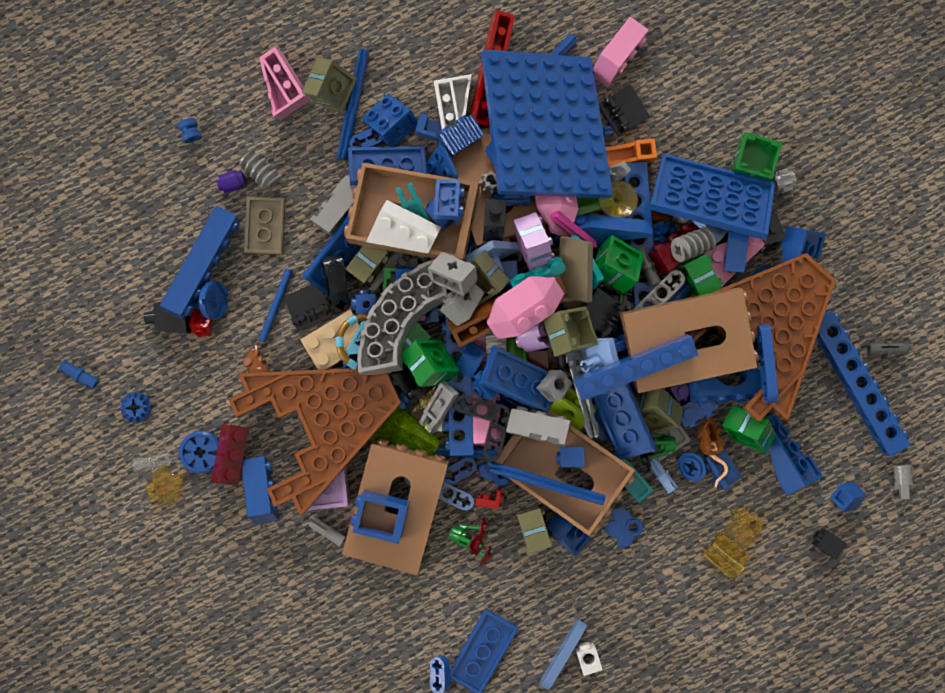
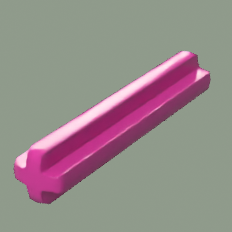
(571, 228)

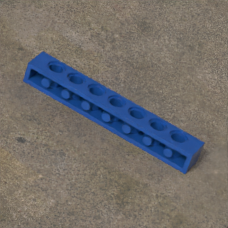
(640, 174)
(899, 438)
(455, 446)

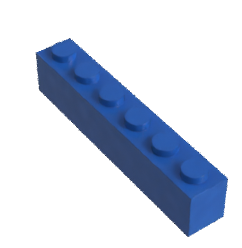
(200, 263)
(635, 367)

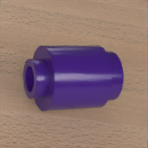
(231, 181)

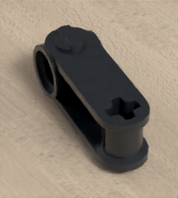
(335, 282)

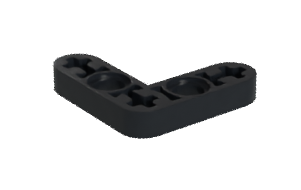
(490, 416)

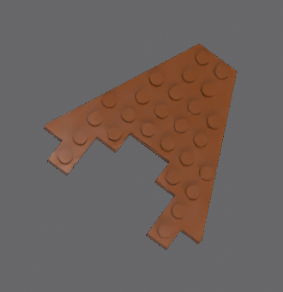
(793, 303)
(337, 412)

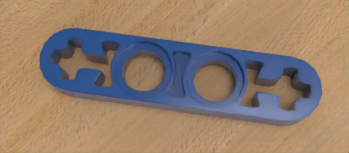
(767, 363)

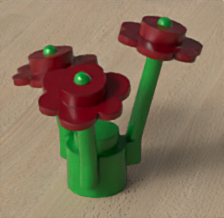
(460, 536)

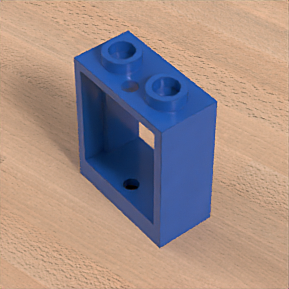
(386, 500)

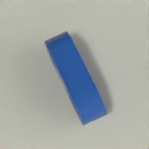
(365, 135)
(462, 474)
(440, 674)

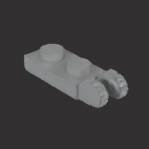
(438, 406)

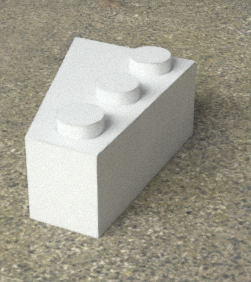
(452, 98)
(403, 229)

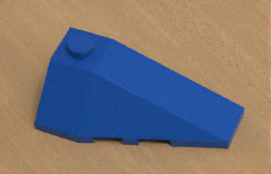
(801, 241)

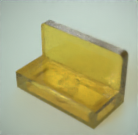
(726, 555)

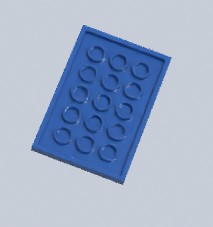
(713, 196)

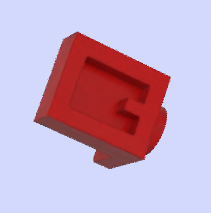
(199, 324)
(487, 501)

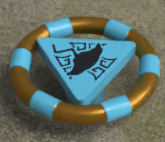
(355, 342)

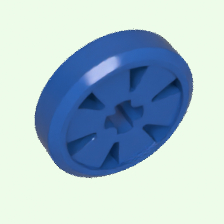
(189, 448)

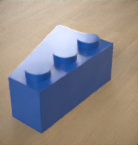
(256, 481)

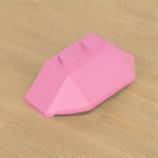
(549, 204)
(524, 306)

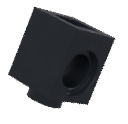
(828, 543)

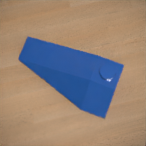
(602, 227)
(790, 464)
(567, 534)

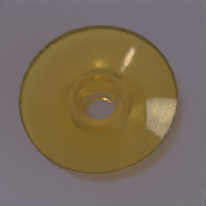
(627, 197)

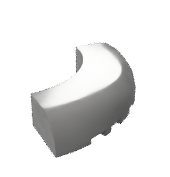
(393, 319)

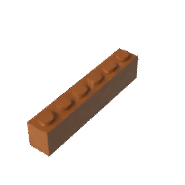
(477, 324)

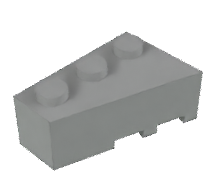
(336, 208)
(538, 426)

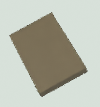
(264, 225)
(578, 259)

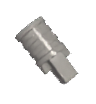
(618, 171)
(903, 479)

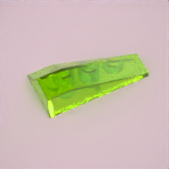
(405, 430)

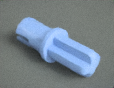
(662, 475)

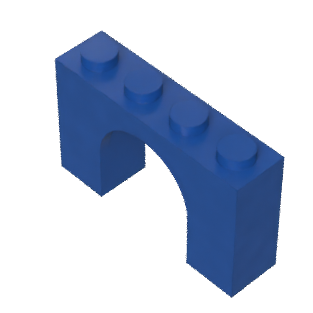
(713, 390)

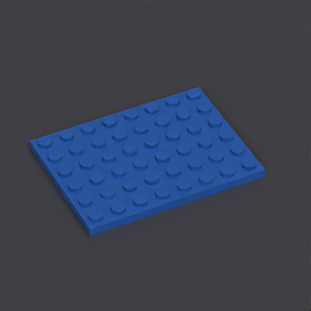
(545, 125)

